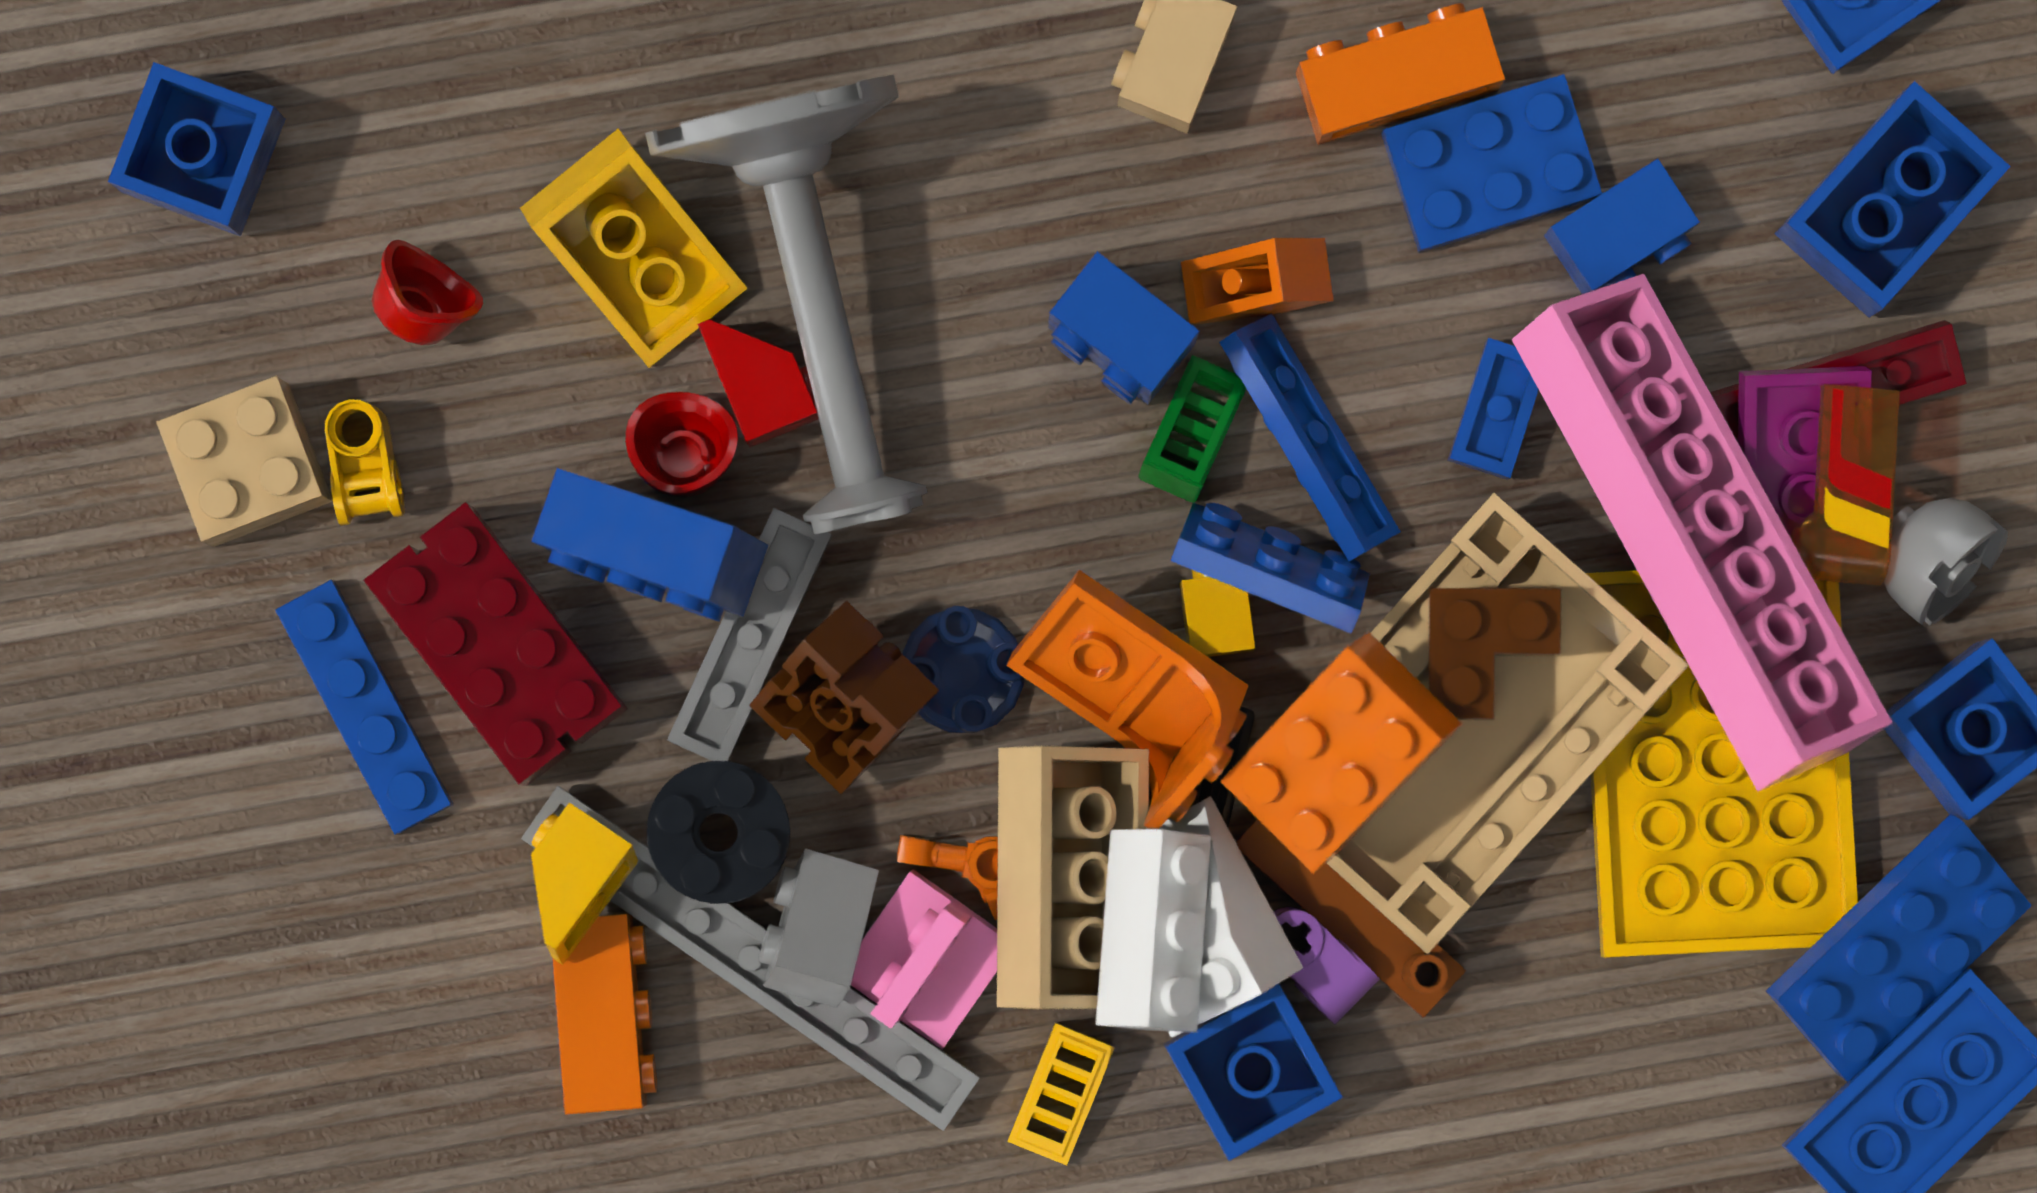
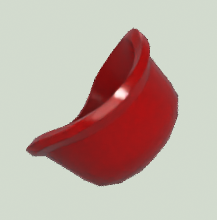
(421, 296)
(681, 442)

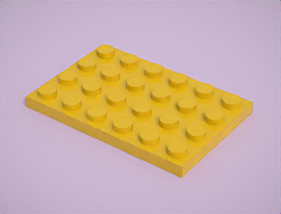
(1689, 842)

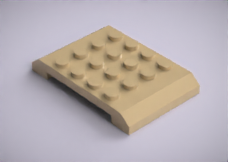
(1503, 777)

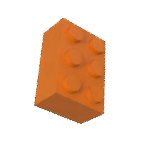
(1341, 752)

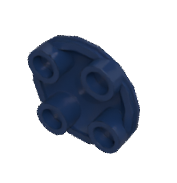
(967, 661)

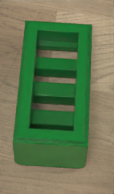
(1170, 475)

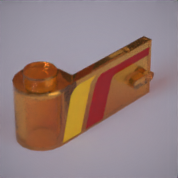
(1854, 487)

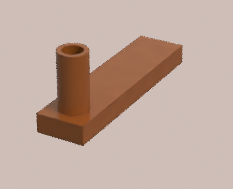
(1398, 962)

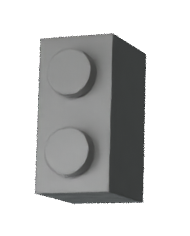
(819, 927)

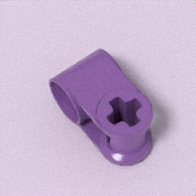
(1331, 972)

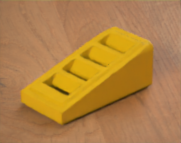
(1078, 1043)

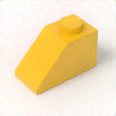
(576, 875)

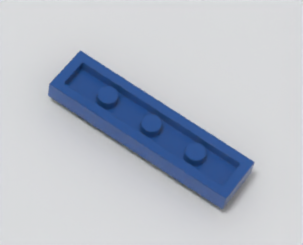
(1309, 437)
(364, 707)

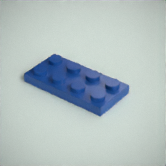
(1899, 947)
(1922, 1097)

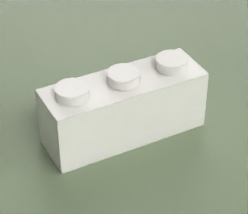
(1153, 930)

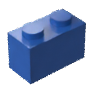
(1623, 229)

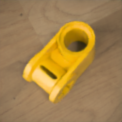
(363, 466)

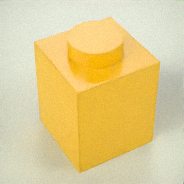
(1216, 616)

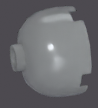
(1939, 554)

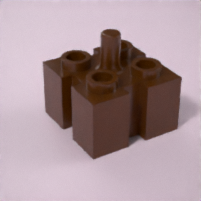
(844, 696)

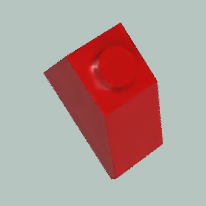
(760, 382)

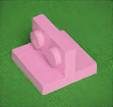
(926, 960)

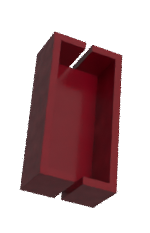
(495, 644)

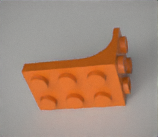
(1136, 688)

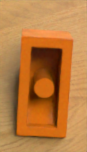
(1257, 280)

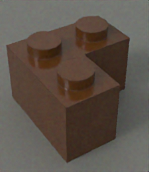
(1473, 628)

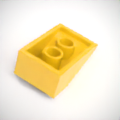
(632, 248)

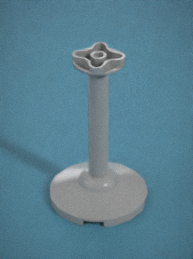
(781, 149)

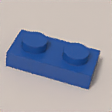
(1495, 412)

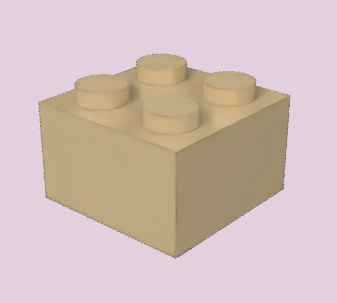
(244, 461)

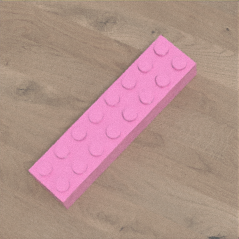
(1701, 531)

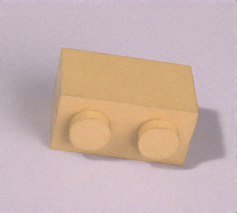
(1173, 59)

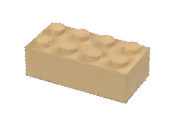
(1054, 866)

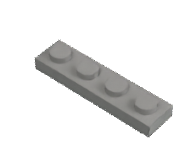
(749, 645)

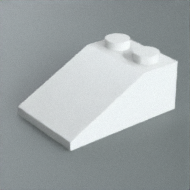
(1242, 937)

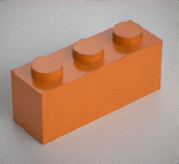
(1399, 72)
(603, 1020)

